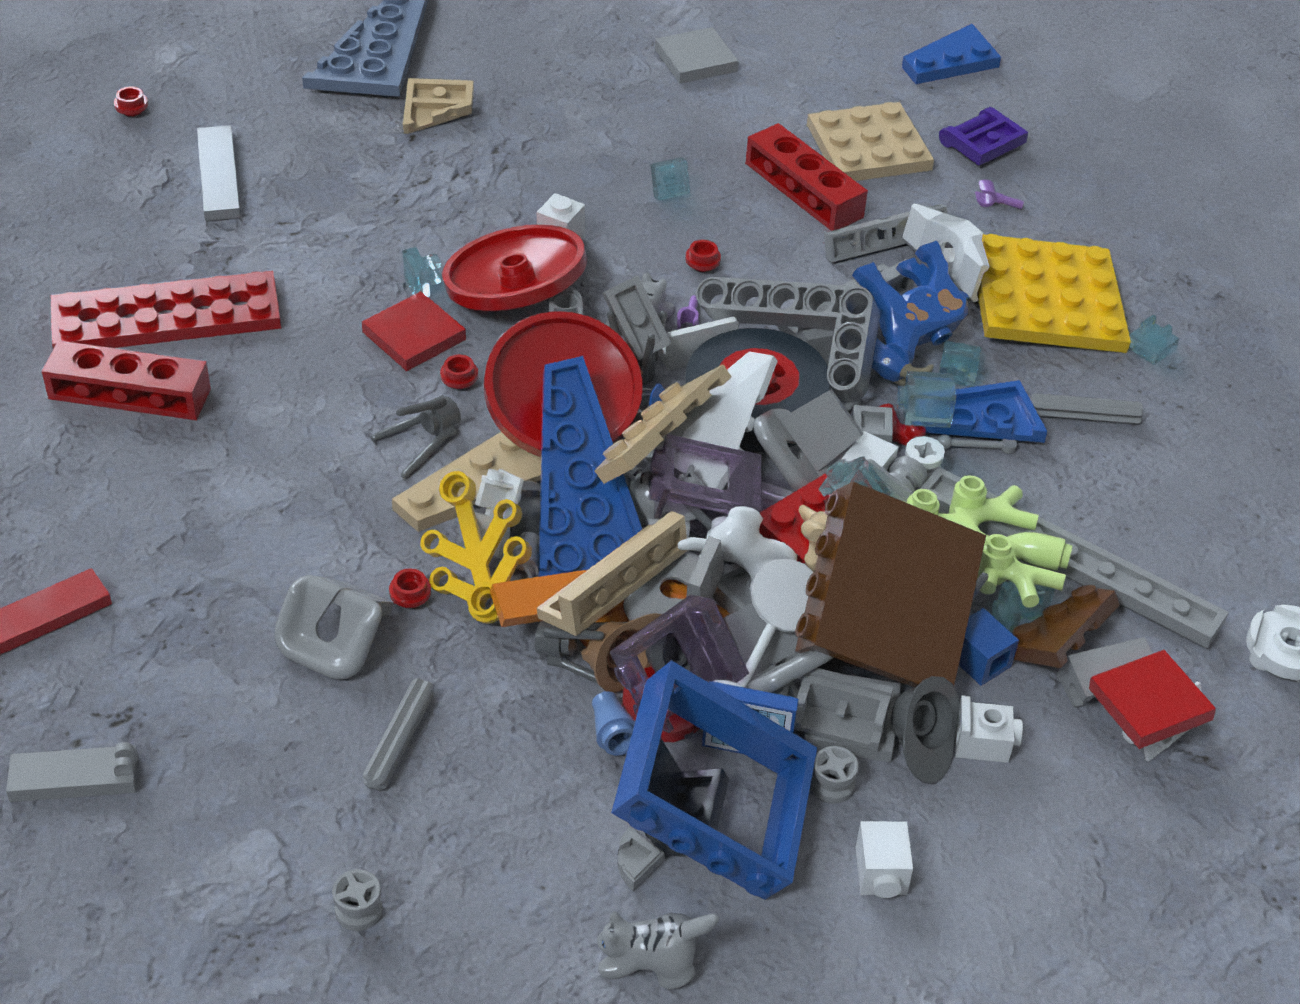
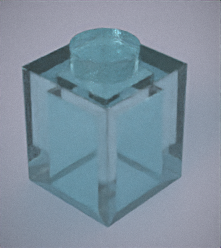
(927, 399)

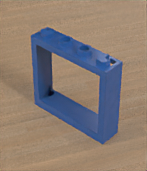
(749, 734)

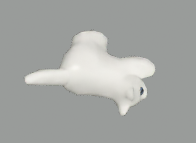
(742, 541)

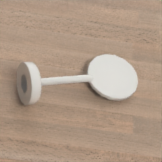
(779, 601)

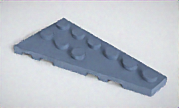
(373, 52)

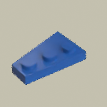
(951, 56)
(995, 413)

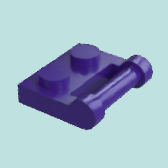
(984, 136)

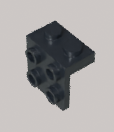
(694, 792)

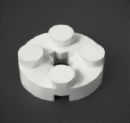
(1267, 641)

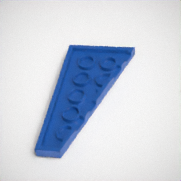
(578, 512)

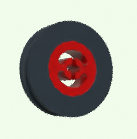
(795, 380)

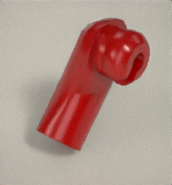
(903, 433)

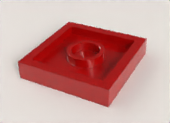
(413, 331)
(1152, 699)

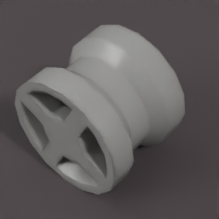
(840, 765)
(362, 888)

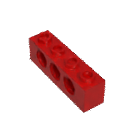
(806, 177)
(126, 380)

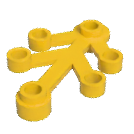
(477, 551)

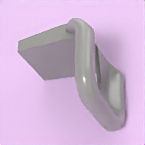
(818, 428)
(698, 572)
(303, 609)
(768, 677)

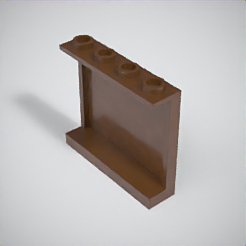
(890, 587)

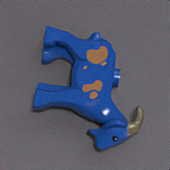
(916, 316)

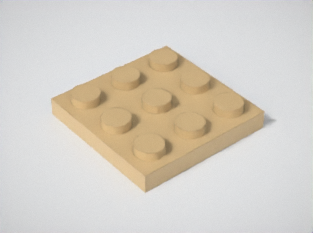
(870, 141)

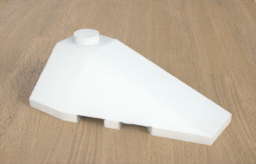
(723, 417)

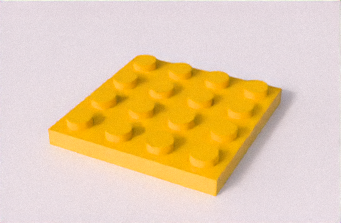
(1051, 294)

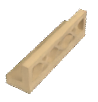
(615, 576)

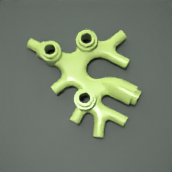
(1000, 552)

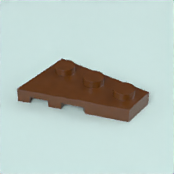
(1063, 626)

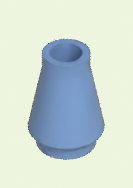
(612, 724)

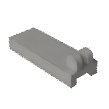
(72, 773)

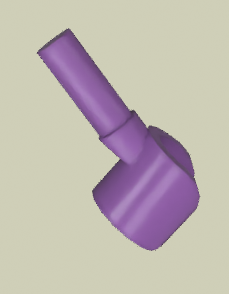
(990, 196)
(689, 313)

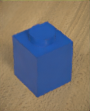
(987, 647)

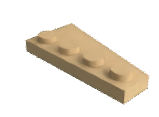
(657, 422)
(423, 504)

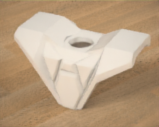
(967, 257)

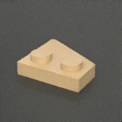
(436, 102)

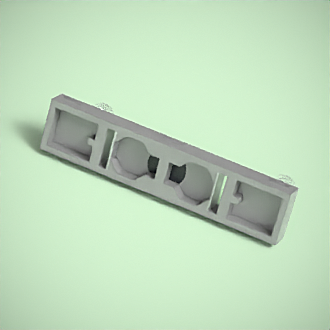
(867, 236)

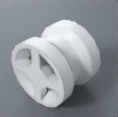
(927, 452)

